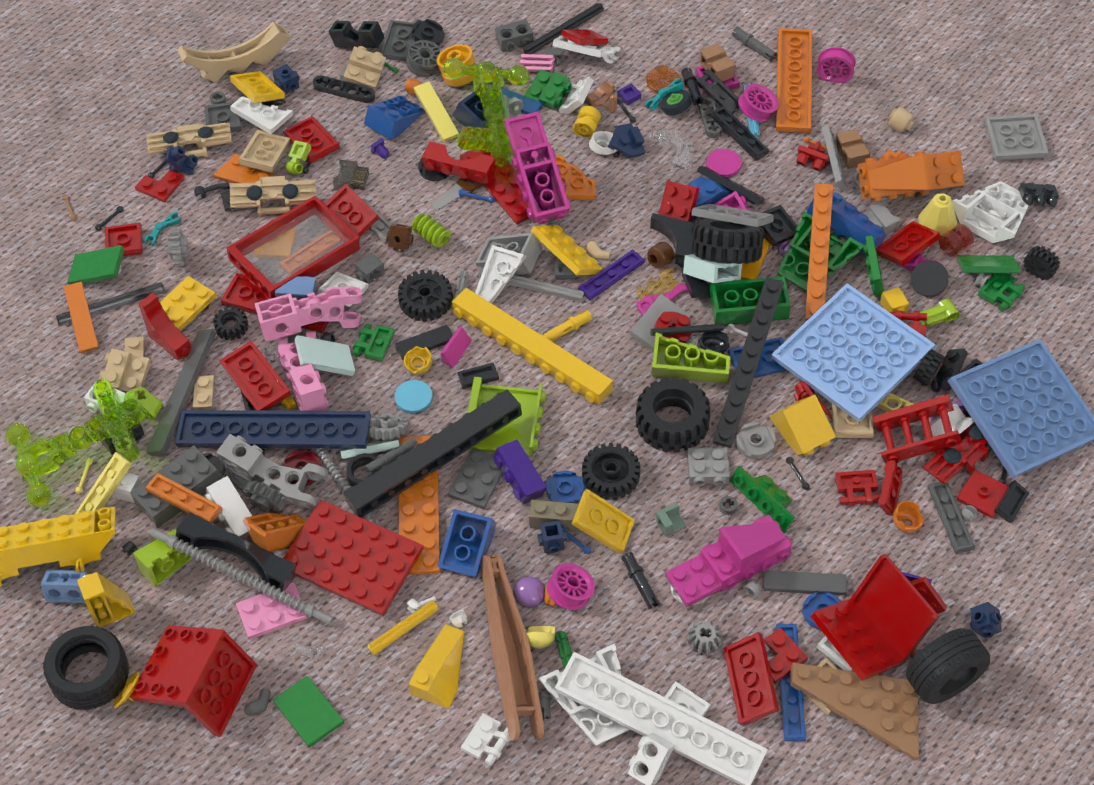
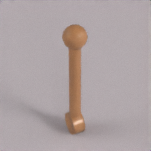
(65, 197)

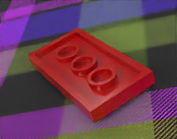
(255, 377)
(751, 679)

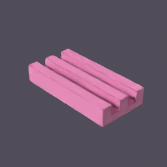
(537, 60)

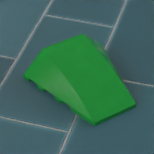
(796, 260)

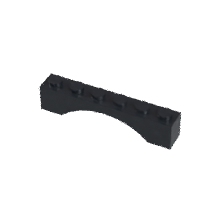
(211, 536)

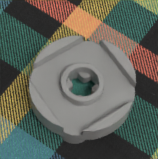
(755, 450)

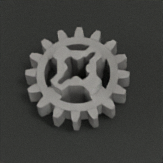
(178, 246)
(388, 426)

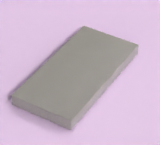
(732, 215)

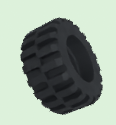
(727, 241)
(673, 434)

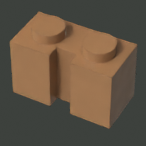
(718, 62)
(852, 148)

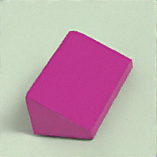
(455, 347)

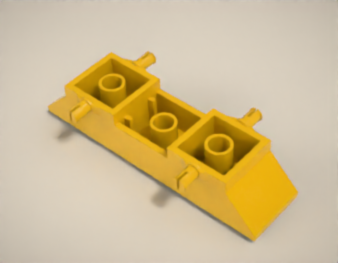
(65, 539)

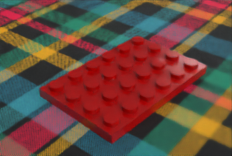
(353, 557)

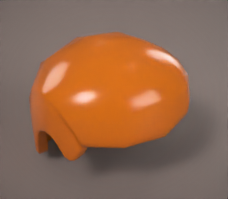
(908, 511)

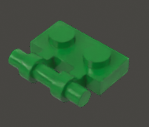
(997, 286)
(378, 345)

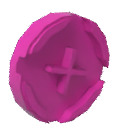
(724, 162)

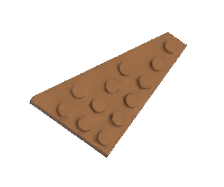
(878, 704)

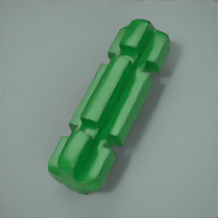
(563, 647)

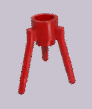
(803, 391)

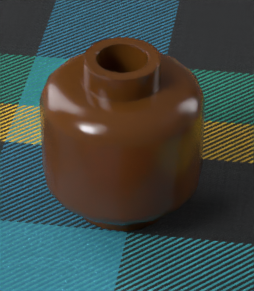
(660, 254)

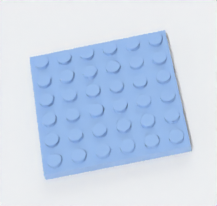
(853, 352)

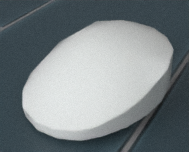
(601, 138)

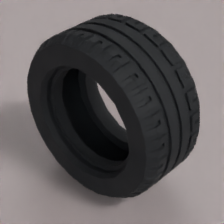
(78, 642)

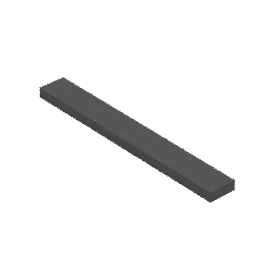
(181, 393)

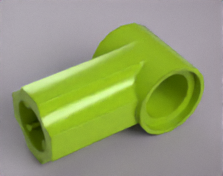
(942, 312)

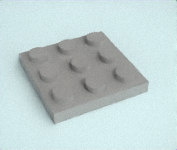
(1016, 137)

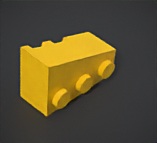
(104, 599)

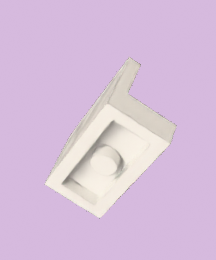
(957, 420)

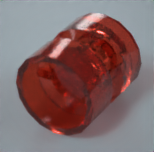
(956, 239)

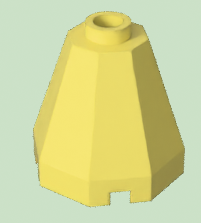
(939, 214)

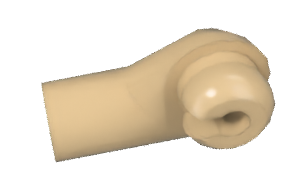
(596, 252)

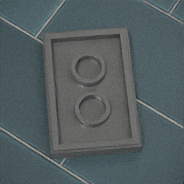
(397, 40)

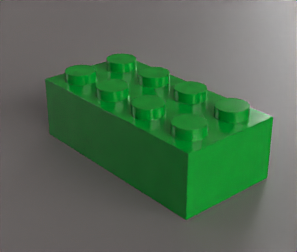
(737, 300)

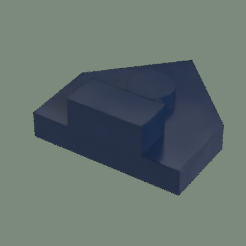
(627, 141)

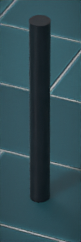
(687, 329)

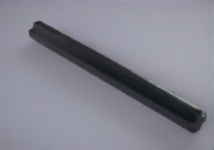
(568, 25)
(116, 301)

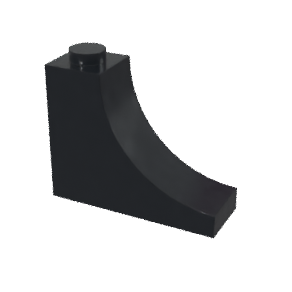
(678, 232)

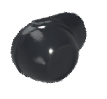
(714, 341)

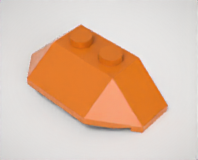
(274, 530)

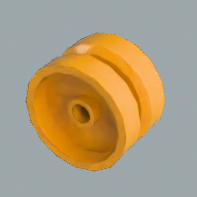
(461, 52)

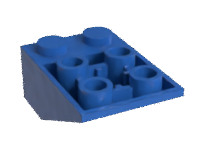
(392, 116)

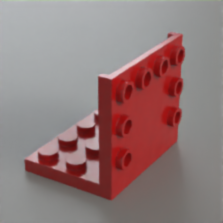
(879, 622)
(198, 672)

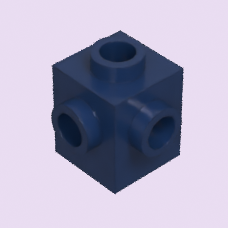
(286, 79)
(552, 537)
(986, 620)

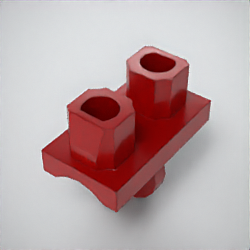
(813, 153)

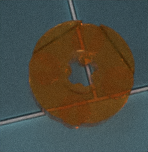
(662, 72)

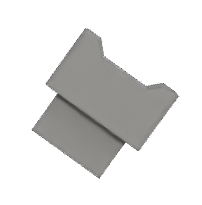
(882, 216)

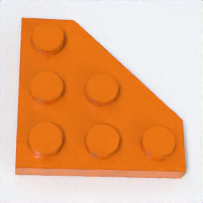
(577, 185)

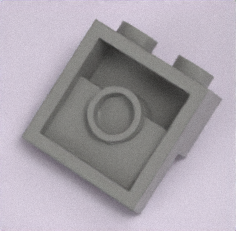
(708, 466)

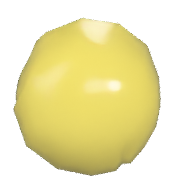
(540, 636)

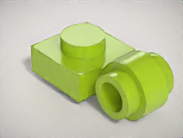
(298, 153)

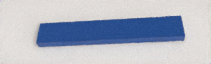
(791, 698)

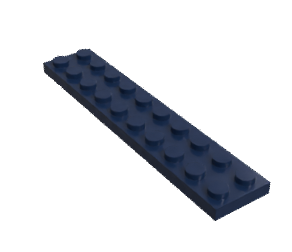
(275, 428)

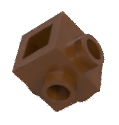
(404, 233)

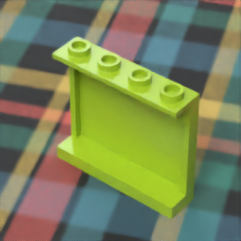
(522, 428)

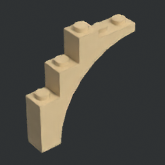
(236, 59)

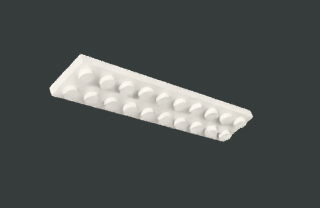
(652, 713)

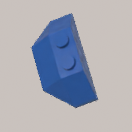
(709, 192)

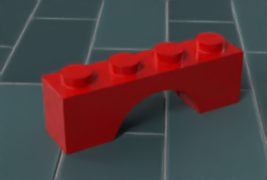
(478, 168)

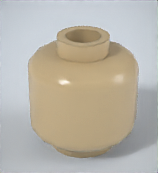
(900, 120)

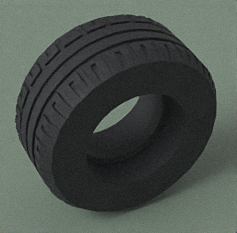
(948, 665)

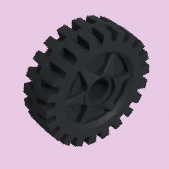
(425, 295)
(606, 483)

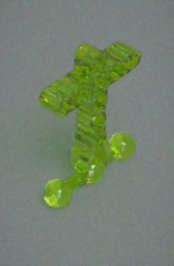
(495, 137)
(112, 423)

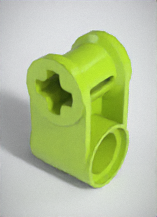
(148, 402)

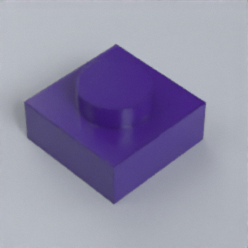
(629, 94)

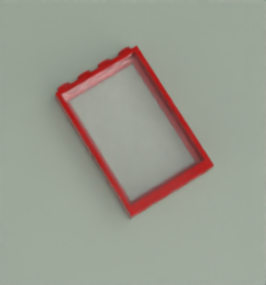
(293, 245)

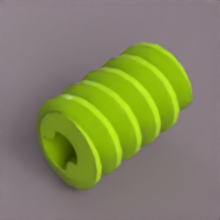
(431, 230)

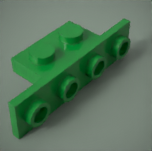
(765, 496)

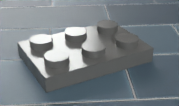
(476, 479)

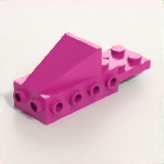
(537, 169)
(734, 558)

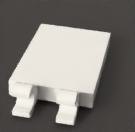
(594, 50)

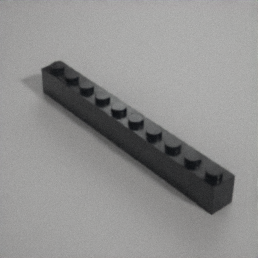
(433, 453)

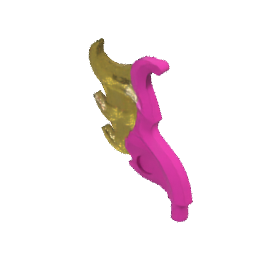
(665, 285)

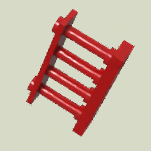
(914, 413)

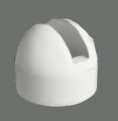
(458, 618)

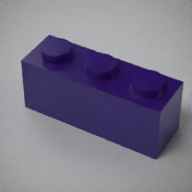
(519, 472)

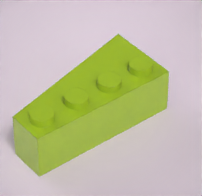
(688, 361)
(159, 561)

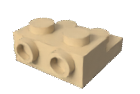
(364, 67)
(125, 370)

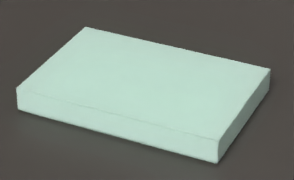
(325, 355)

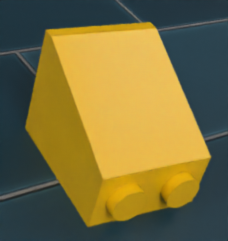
(804, 426)

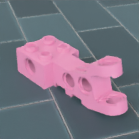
(286, 314)
(305, 381)

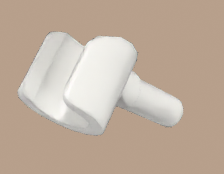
(413, 604)

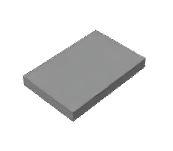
(642, 329)

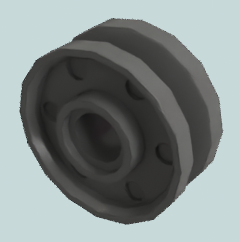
(423, 58)

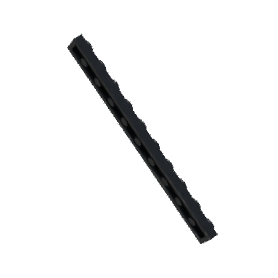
(748, 363)

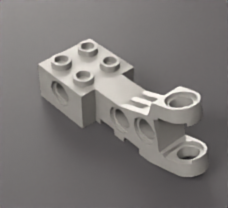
(253, 466)

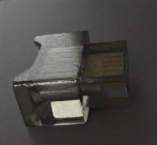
(351, 175)

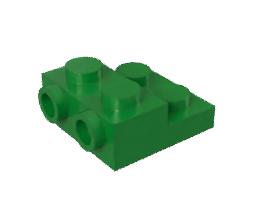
(549, 89)

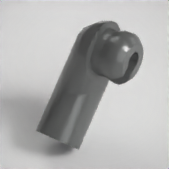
(259, 705)

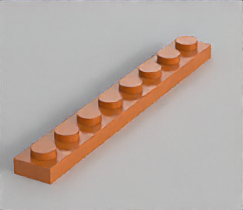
(819, 248)

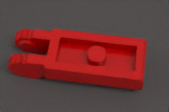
(890, 487)

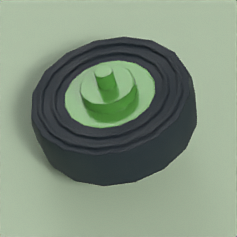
(676, 102)

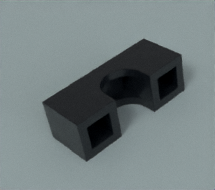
(368, 35)

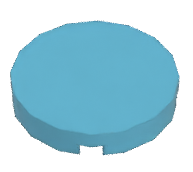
(413, 396)

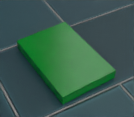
(988, 264)
(96, 265)
(308, 711)

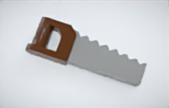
(453, 193)

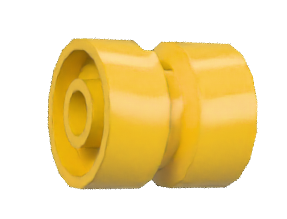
(586, 121)

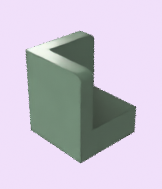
(670, 520)

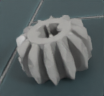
(703, 643)

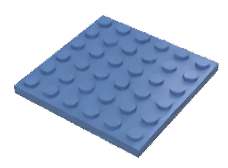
(1025, 407)

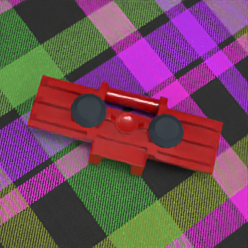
(951, 460)

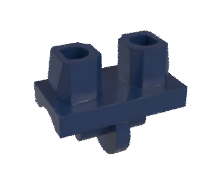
(178, 160)

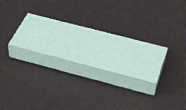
(371, 448)

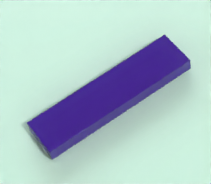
(611, 274)

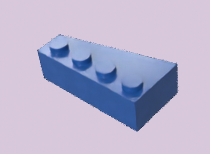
(851, 223)

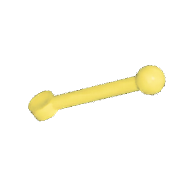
(79, 489)

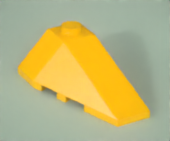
(439, 670)

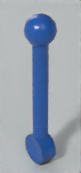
(462, 193)
(586, 549)

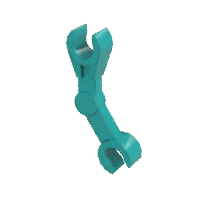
(675, 86)
(169, 221)

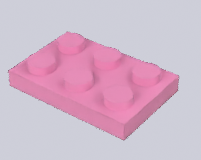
(264, 614)

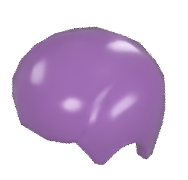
(529, 592)

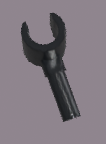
(129, 547)

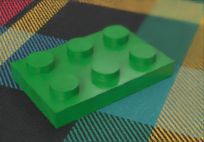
(873, 267)

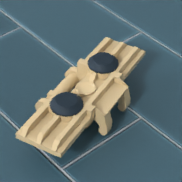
(188, 134)
(271, 188)

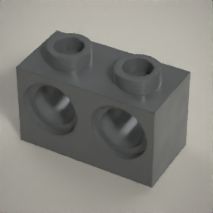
(514, 35)

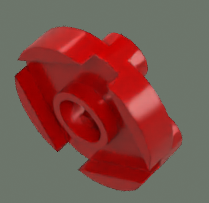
(674, 319)

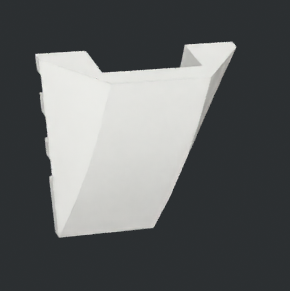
(992, 212)
(594, 725)

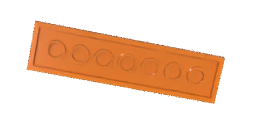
(794, 80)
(421, 517)

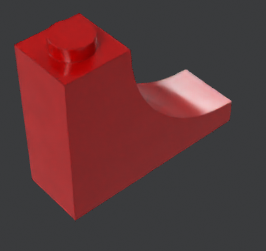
(162, 329)

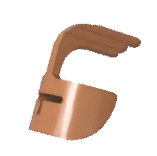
(606, 89)

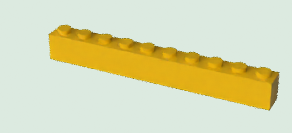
(532, 346)

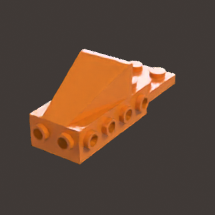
(910, 174)

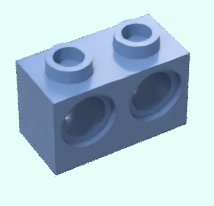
(62, 586)

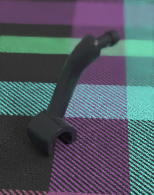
(201, 190)

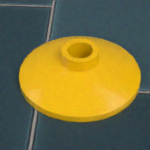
(127, 690)

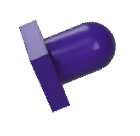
(379, 148)

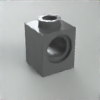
(369, 268)

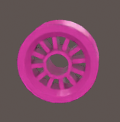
(836, 65)
(758, 102)
(570, 586)

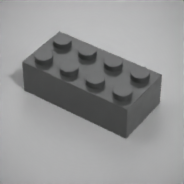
(189, 470)

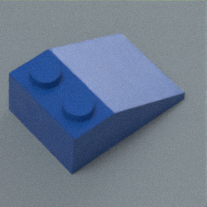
(466, 542)

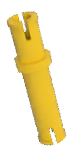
(572, 323)

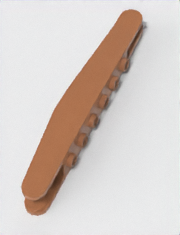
(510, 651)

